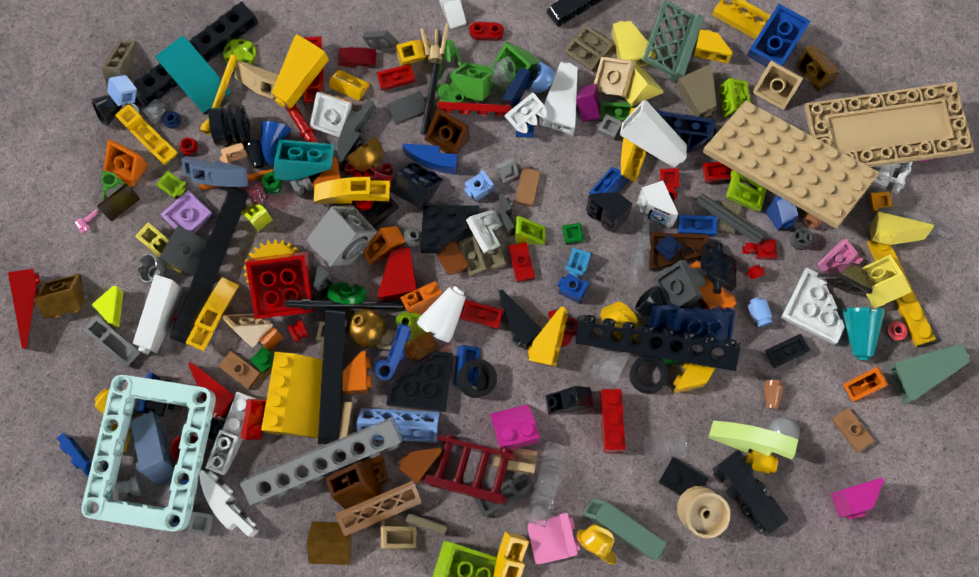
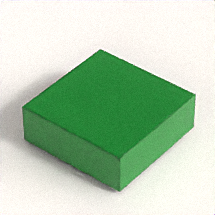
(572, 233)

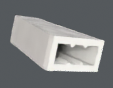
(562, 100)
(654, 135)
(157, 314)

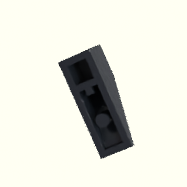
(521, 326)

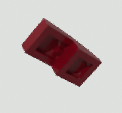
(355, 56)

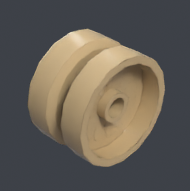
(703, 512)

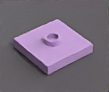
(187, 213)

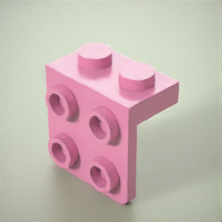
(554, 540)

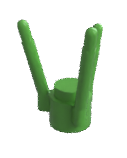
(450, 51)
(109, 181)

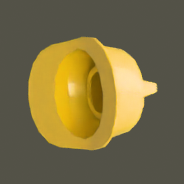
(620, 313)
(598, 541)

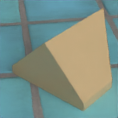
(397, 534)

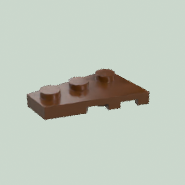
(690, 249)

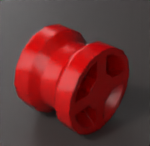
(298, 331)

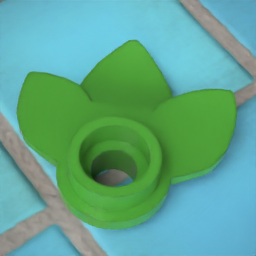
(449, 93)

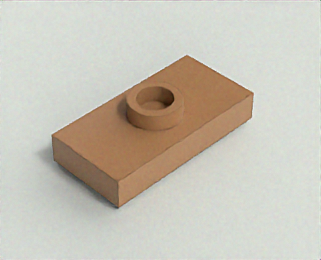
(239, 370)
(852, 430)

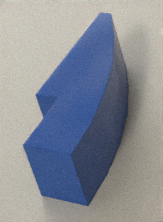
(432, 158)

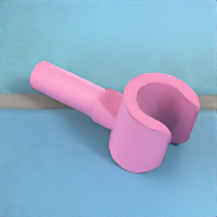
(82, 222)

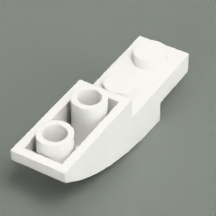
(228, 439)
(219, 499)

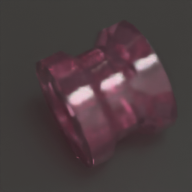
(257, 194)

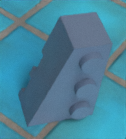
(151, 448)

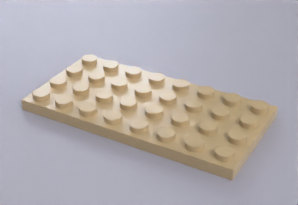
(791, 163)

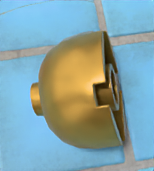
(367, 155)
(366, 328)

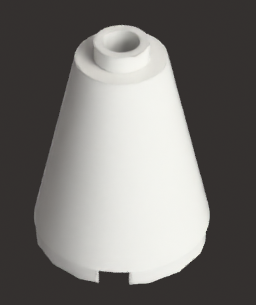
(443, 314)

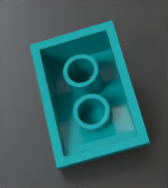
(301, 159)

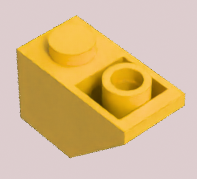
(411, 52)
(693, 377)

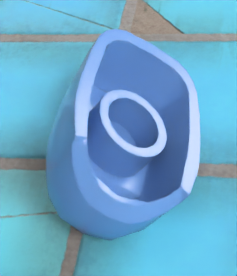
(542, 78)

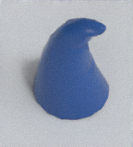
(270, 136)

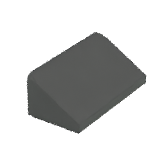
(407, 107)
(322, 281)

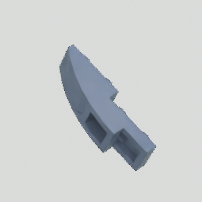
(214, 173)

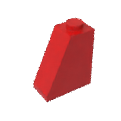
(398, 276)

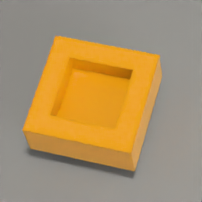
(879, 200)

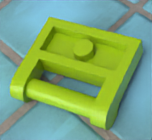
(744, 194)

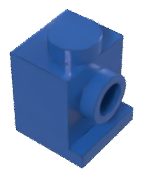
(574, 294)

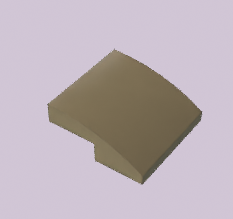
(588, 48)
(477, 260)

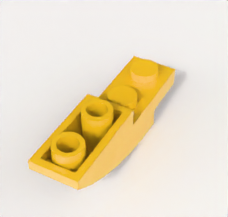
(351, 189)
(212, 314)

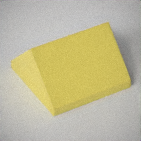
(642, 87)

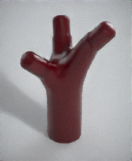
(379, 176)

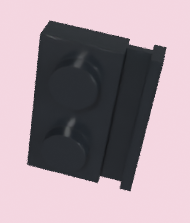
(680, 477)

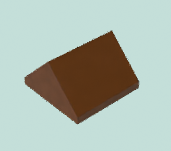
(447, 132)

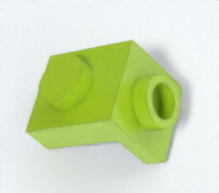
(171, 185)

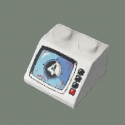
(657, 204)

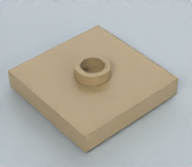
(614, 76)

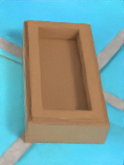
(527, 187)

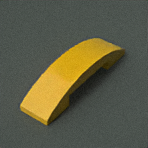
(146, 134)

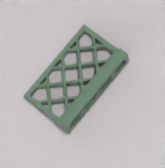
(686, 45)

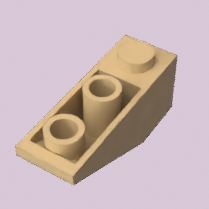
(256, 79)

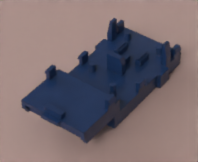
(702, 322)

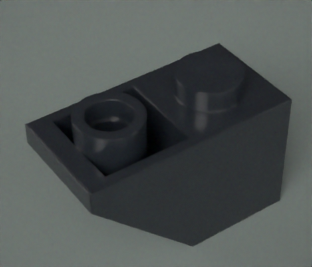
(569, 400)

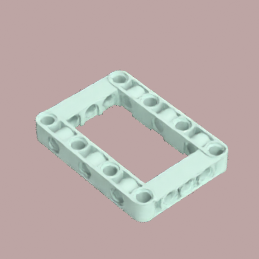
(111, 446)

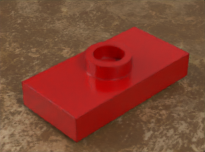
(521, 262)

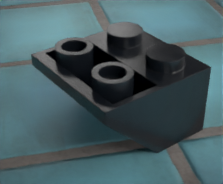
(415, 184)
(609, 209)

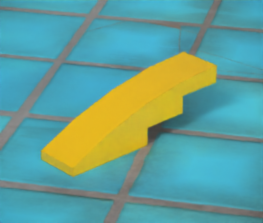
(631, 158)

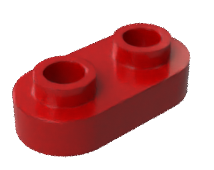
(486, 31)

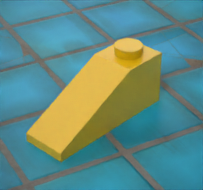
(548, 342)

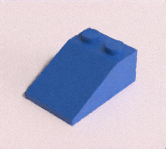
(778, 36)

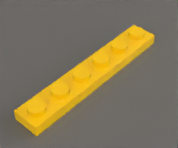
(908, 304)

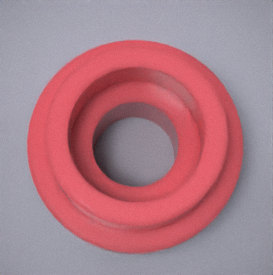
(893, 334)

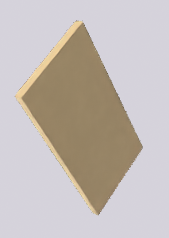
(894, 125)

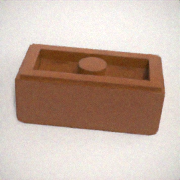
(452, 259)

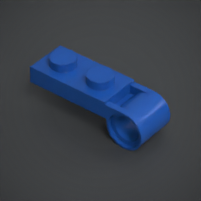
(396, 352)
(79, 458)

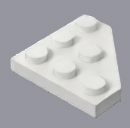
(814, 308)

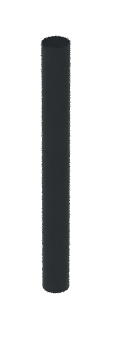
(430, 99)

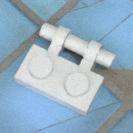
(885, 176)

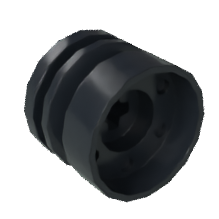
(230, 125)

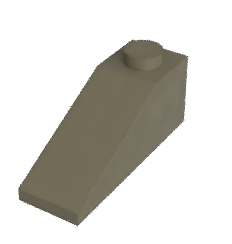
(120, 60)

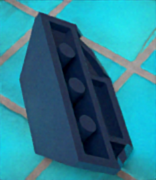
(690, 128)

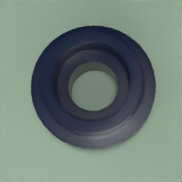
(175, 122)

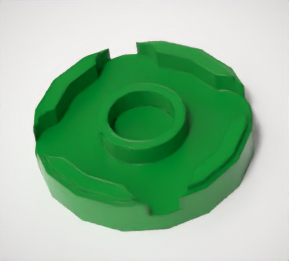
(346, 294)

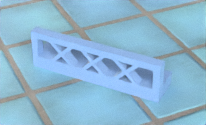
(414, 430)

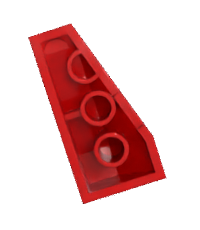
(23, 290)

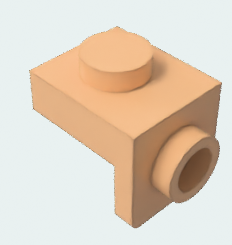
(233, 153)

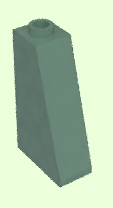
(925, 371)
(625, 529)

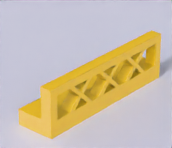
(740, 20)

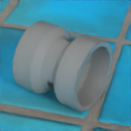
(301, 185)
(129, 488)

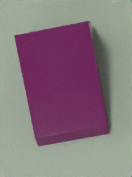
(588, 103)

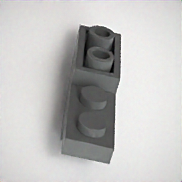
(350, 136)

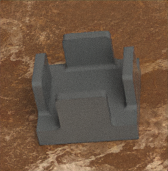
(680, 284)

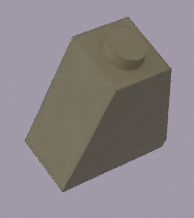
(699, 91)

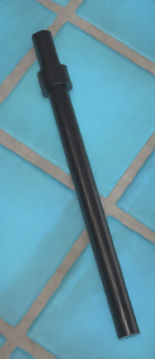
(306, 304)

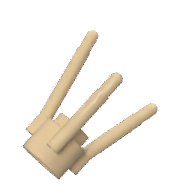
(435, 52)

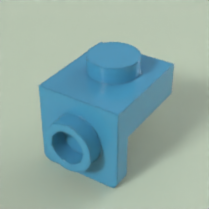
(578, 262)

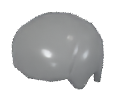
(149, 267)
(785, 426)

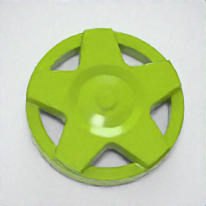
(240, 50)

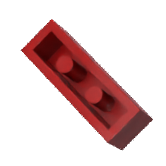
(612, 421)

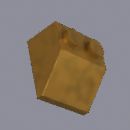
(817, 67)
(60, 296)

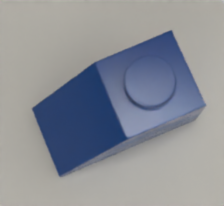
(782, 213)

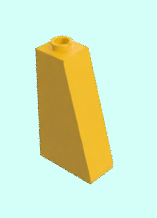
(298, 71)

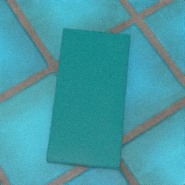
(191, 73)

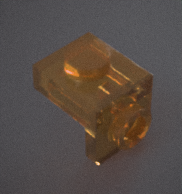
(420, 347)

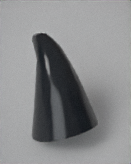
(107, 108)
(649, 298)

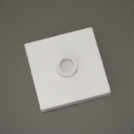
(329, 114)

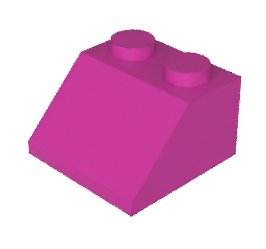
(515, 427)
(857, 499)

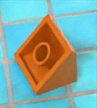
(124, 163)

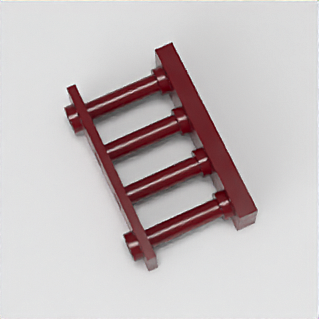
(475, 490)

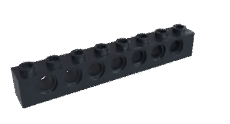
(231, 24)
(646, 347)

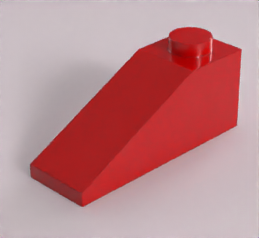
(223, 397)

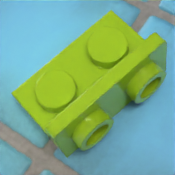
(733, 95)

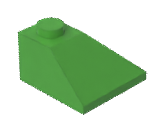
(519, 56)
(473, 80)

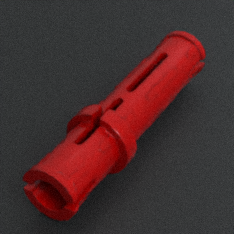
(306, 131)

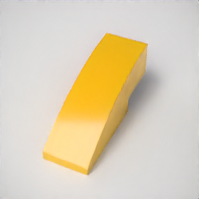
(510, 555)

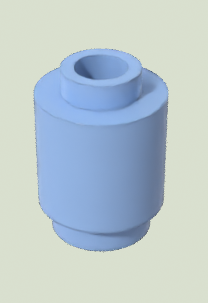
(760, 312)

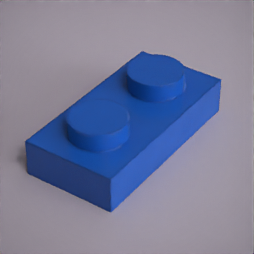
(697, 225)

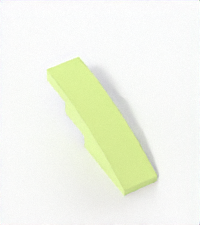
(752, 437)

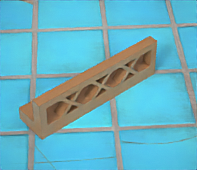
(378, 508)

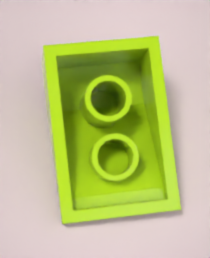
(463, 562)

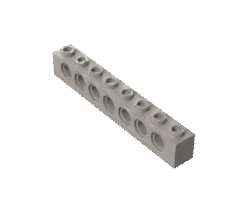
(253, 485)

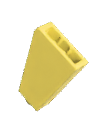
(630, 43)

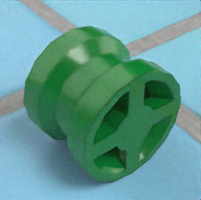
(273, 187)

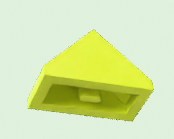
(257, 216)
(110, 305)

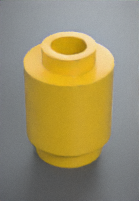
(762, 462)

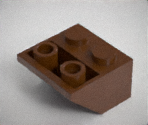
(354, 484)

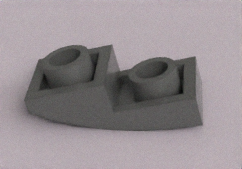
(505, 209)

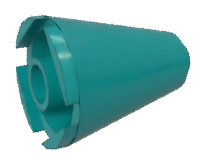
(863, 330)

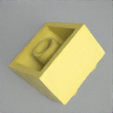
(886, 281)

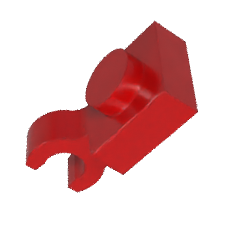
(764, 250)

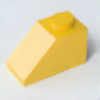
(712, 47)

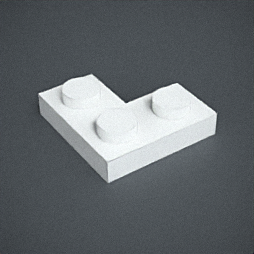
(482, 227)

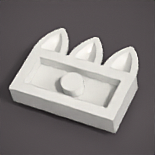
(526, 112)

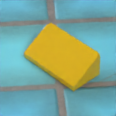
(348, 84)

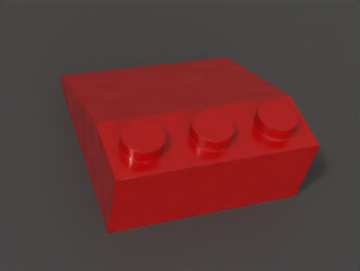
(276, 280)

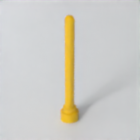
(205, 128)

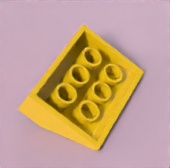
(293, 396)

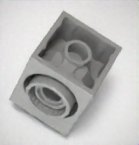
(341, 236)

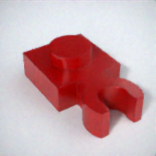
(671, 180)

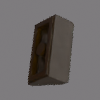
(118, 202)

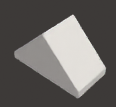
(453, 13)

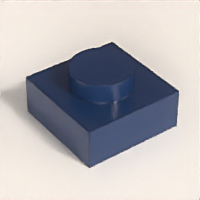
(668, 247)

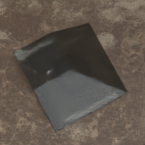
(848, 278)

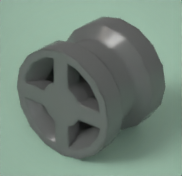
(801, 234)

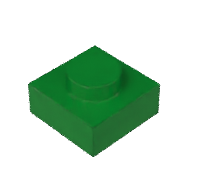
(263, 360)

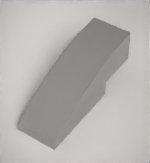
(111, 341)

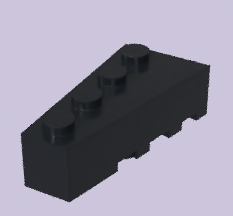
(749, 494)

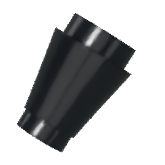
(255, 154)

